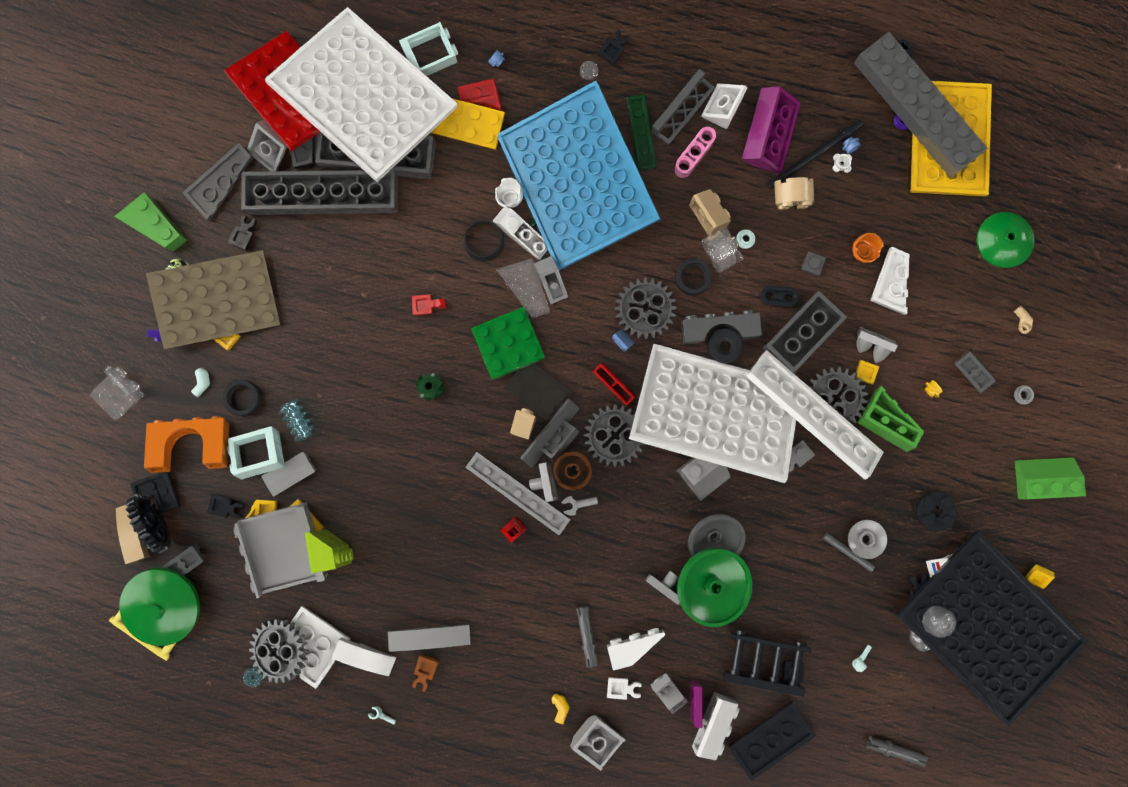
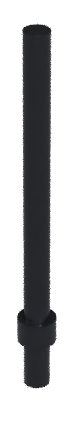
(844, 134)

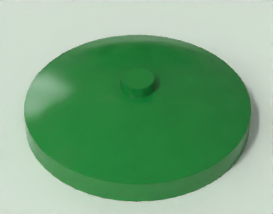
(714, 587)
(159, 606)

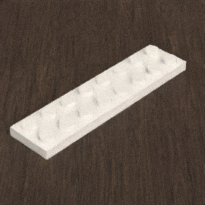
(815, 414)

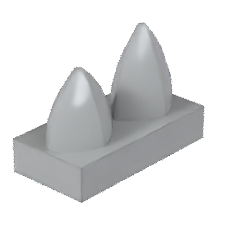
(882, 347)

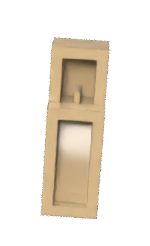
(131, 546)

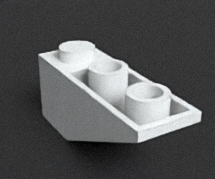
(520, 232)
(629, 651)

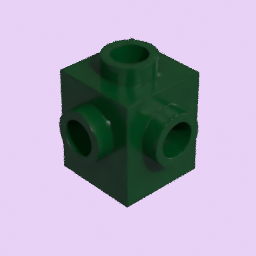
(436, 390)

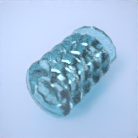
(296, 421)

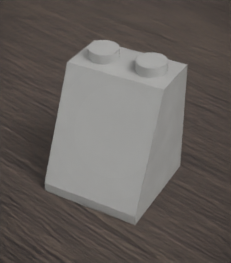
(703, 476)

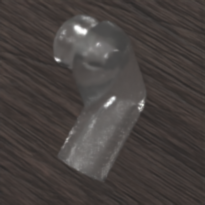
(917, 642)

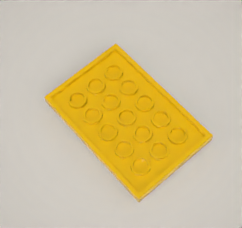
(974, 106)

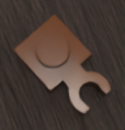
(425, 670)

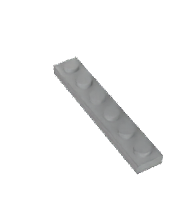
(517, 493)

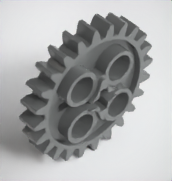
(641, 325)
(849, 408)
(602, 422)
(278, 650)

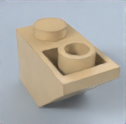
(523, 423)

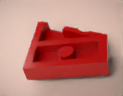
(481, 93)

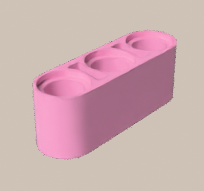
(699, 144)

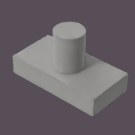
(546, 482)
(665, 586)

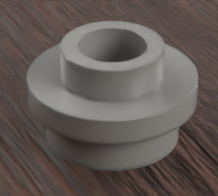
(1028, 392)

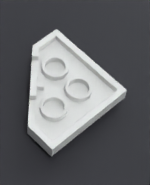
(321, 640)

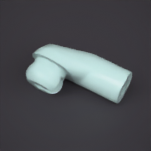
(202, 382)

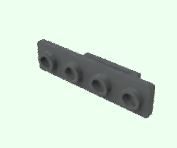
(554, 437)

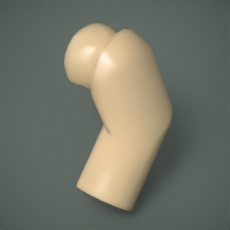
(1025, 321)

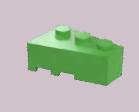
(152, 221)
(889, 421)

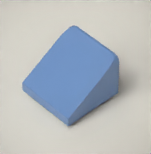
(623, 340)

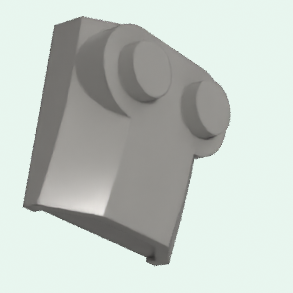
(596, 741)

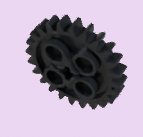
(148, 523)

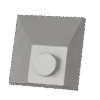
(266, 146)

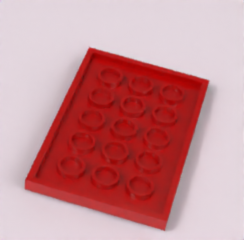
(250, 77)

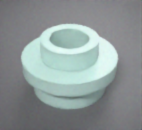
(745, 245)

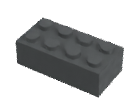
(805, 332)

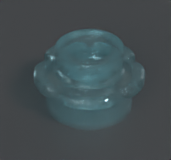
(248, 680)

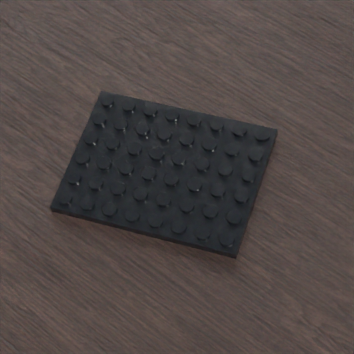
(1005, 632)

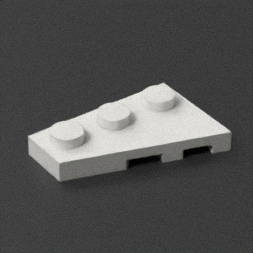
(892, 282)

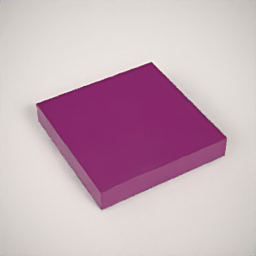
(696, 703)

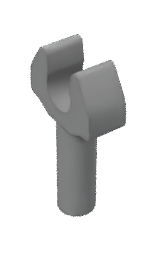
(578, 504)

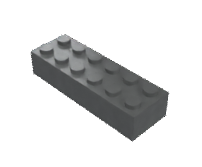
(415, 164)

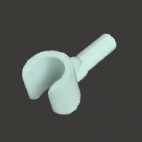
(858, 663)
(381, 715)

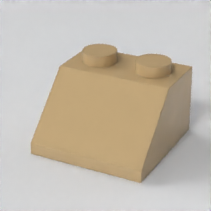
(709, 211)

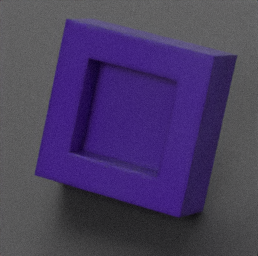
(154, 334)

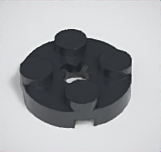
(929, 519)

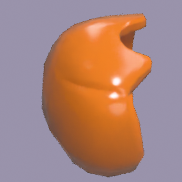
(867, 247)

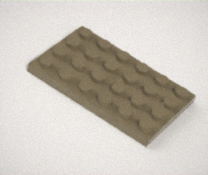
(213, 299)

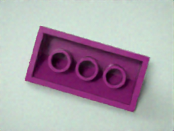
(771, 129)

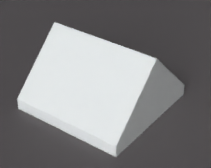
(724, 104)

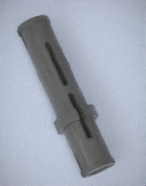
(587, 637)
(890, 749)

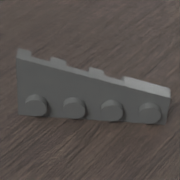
(216, 183)

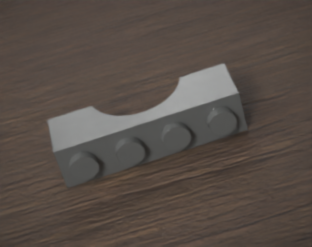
(745, 324)

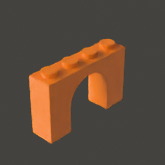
(163, 435)

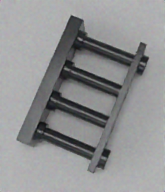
(754, 678)

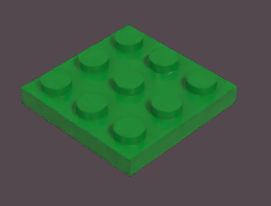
(508, 343)

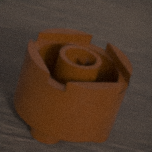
(567, 461)

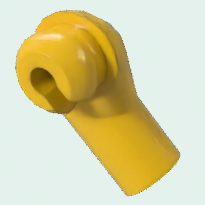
(562, 706)

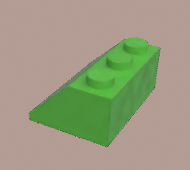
(1049, 478)

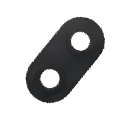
(778, 296)

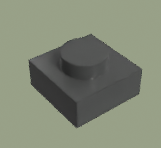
(813, 263)

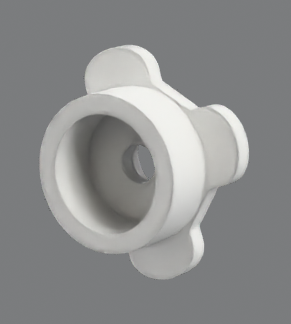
(846, 158)

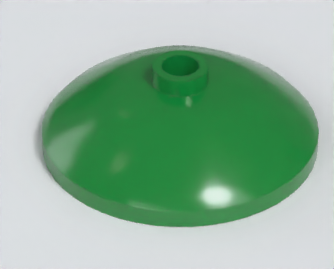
(997, 247)

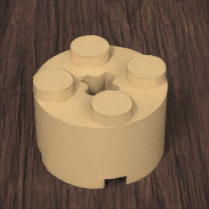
(794, 192)

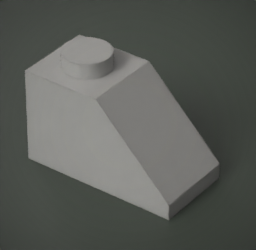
(551, 280)

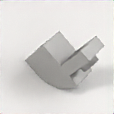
(668, 693)

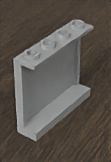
(277, 548)

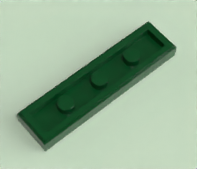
(641, 132)

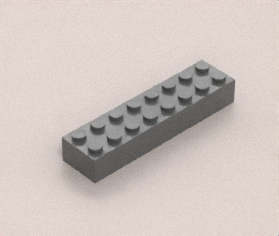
(920, 105)
(318, 193)

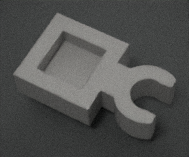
(800, 455)

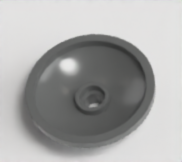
(728, 534)

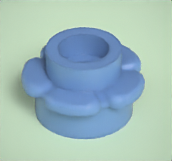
(496, 59)
(851, 145)

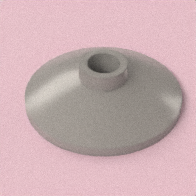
(876, 543)

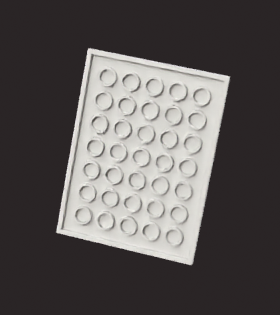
(361, 94)
(712, 415)

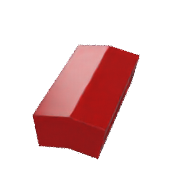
(617, 380)

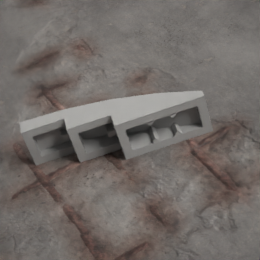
(428, 638)

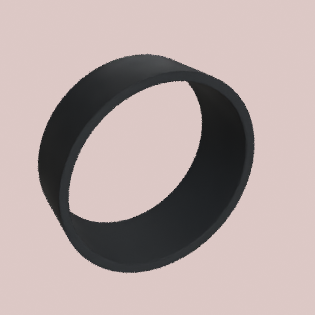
(484, 258)

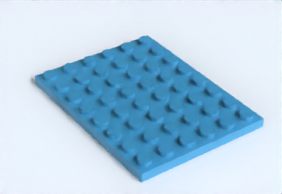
(578, 176)

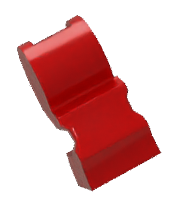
(513, 529)

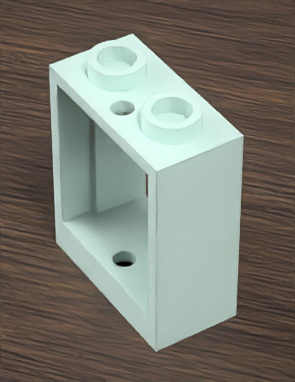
(424, 36)
(274, 451)

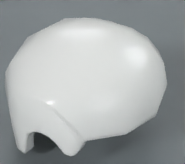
(509, 193)

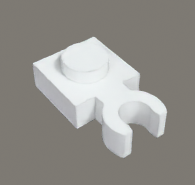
(619, 688)

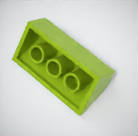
(326, 551)

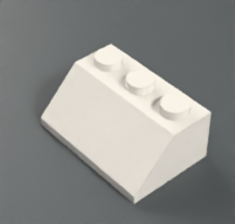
(716, 726)

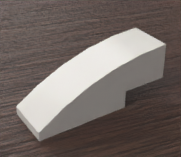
(363, 657)

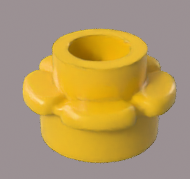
(933, 389)

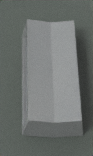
(294, 471)

